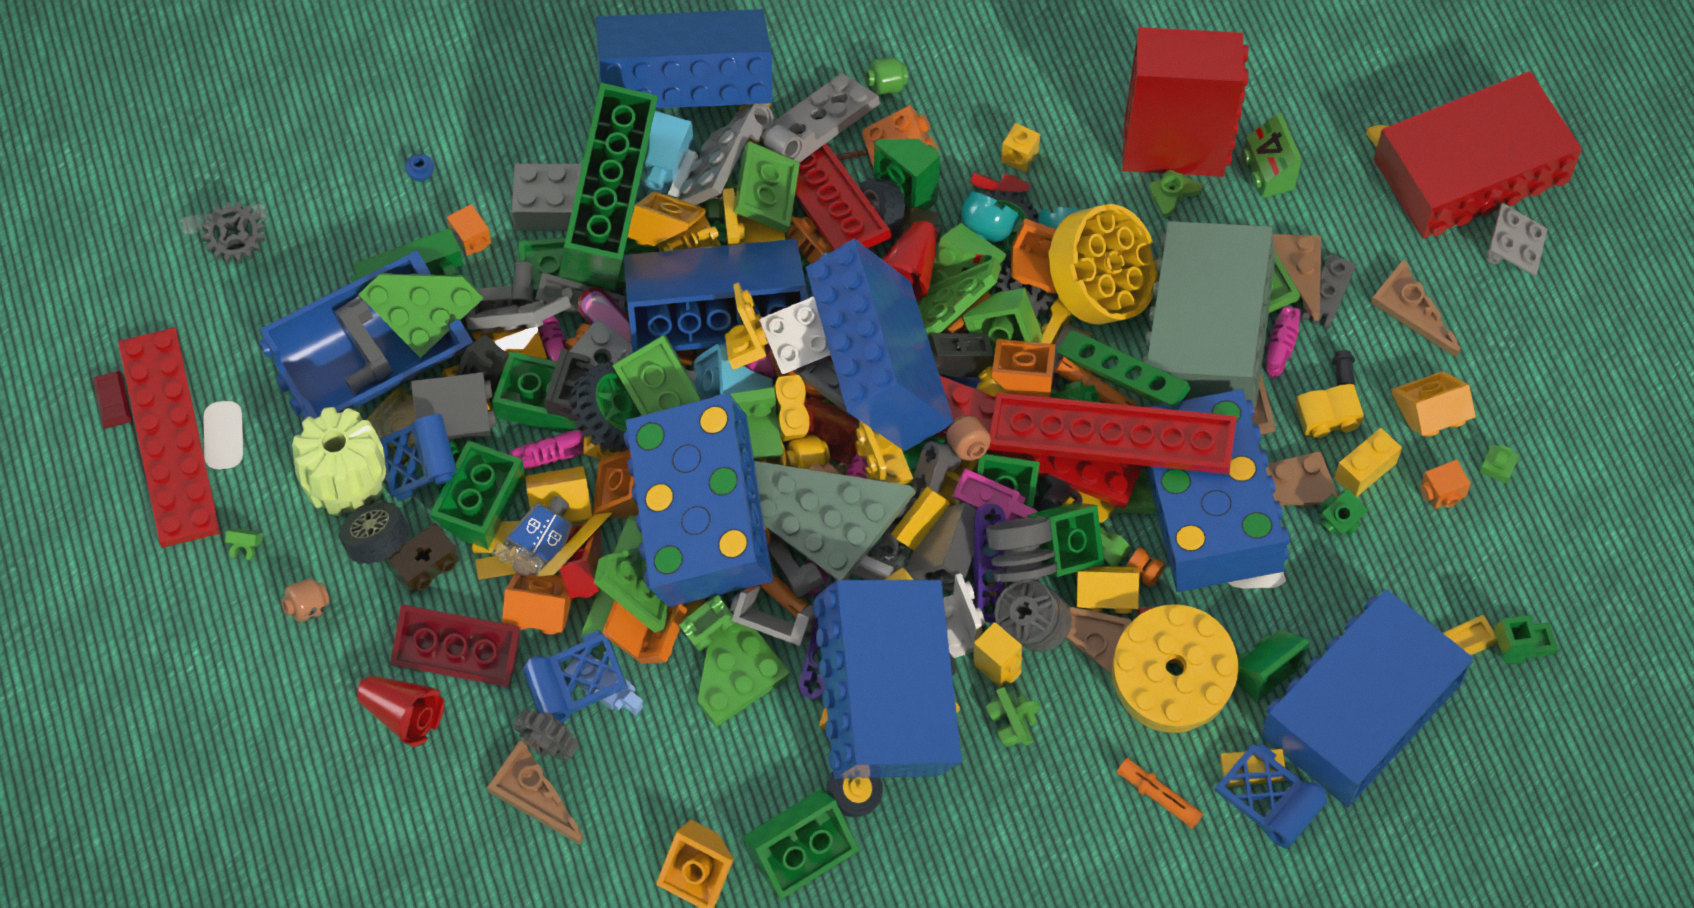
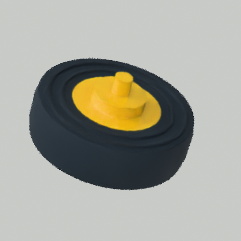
(855, 795)

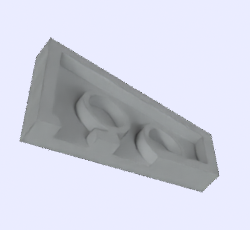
(513, 317)

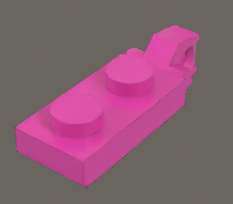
(980, 490)

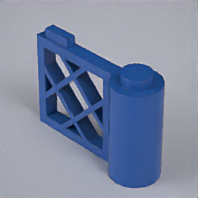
(430, 450)
(550, 685)
(1292, 811)

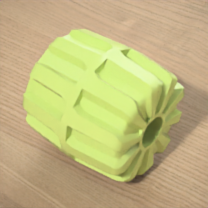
(339, 461)

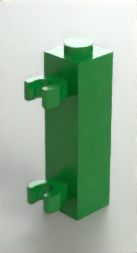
(437, 251)

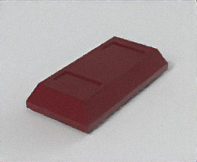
(111, 399)

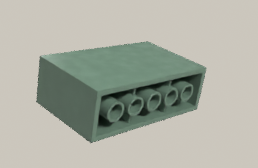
(1212, 306)

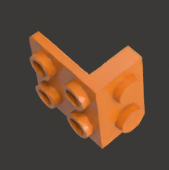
(899, 125)
(1030, 255)
(638, 639)

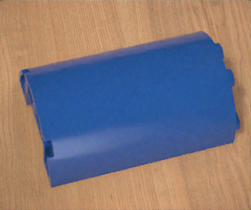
(317, 354)

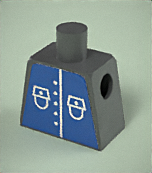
(542, 530)

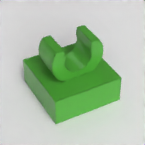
(1499, 463)
(245, 539)

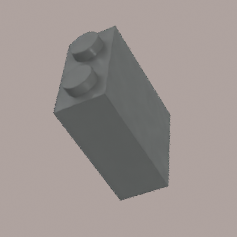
(460, 402)
(946, 547)

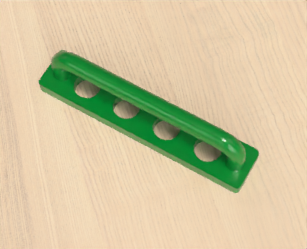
(1169, 395)

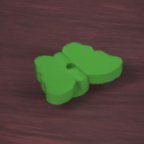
(1172, 189)

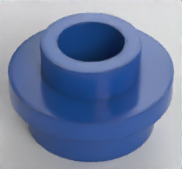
(419, 173)

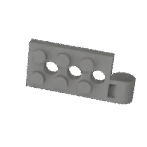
(722, 152)

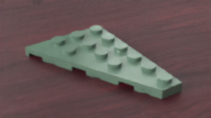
(828, 514)

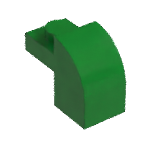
(1522, 639)

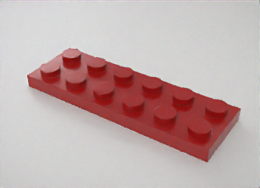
(837, 202)

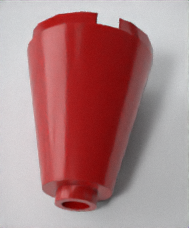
(915, 256)
(402, 707)

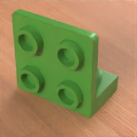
(762, 422)

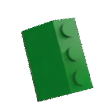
(912, 167)
(523, 394)
(479, 494)
(800, 843)

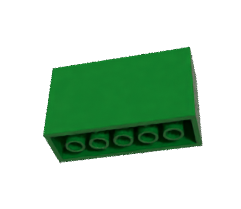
(607, 186)

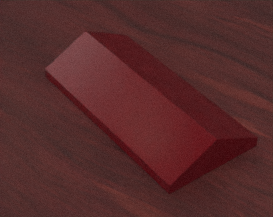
(456, 645)

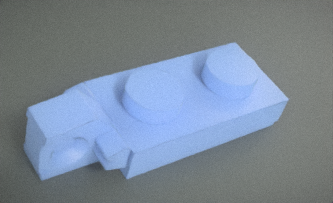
(624, 698)

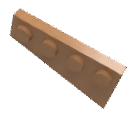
(1301, 480)

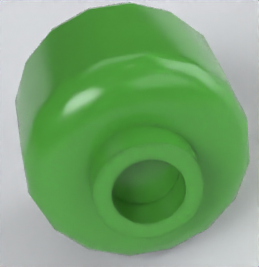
(886, 76)

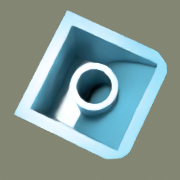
(666, 149)
(718, 378)

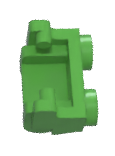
(706, 621)

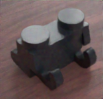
(1057, 494)

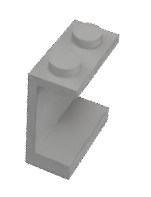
(745, 614)

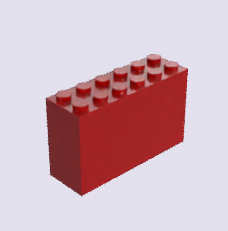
(1184, 101)
(1476, 154)

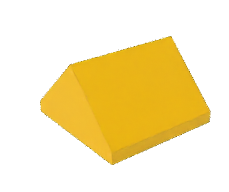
(567, 484)

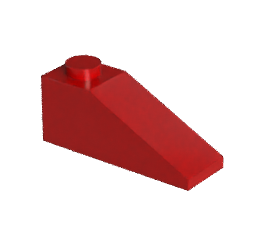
(581, 567)

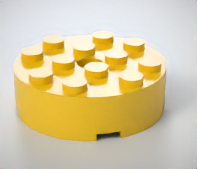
(1103, 264)
(1169, 637)

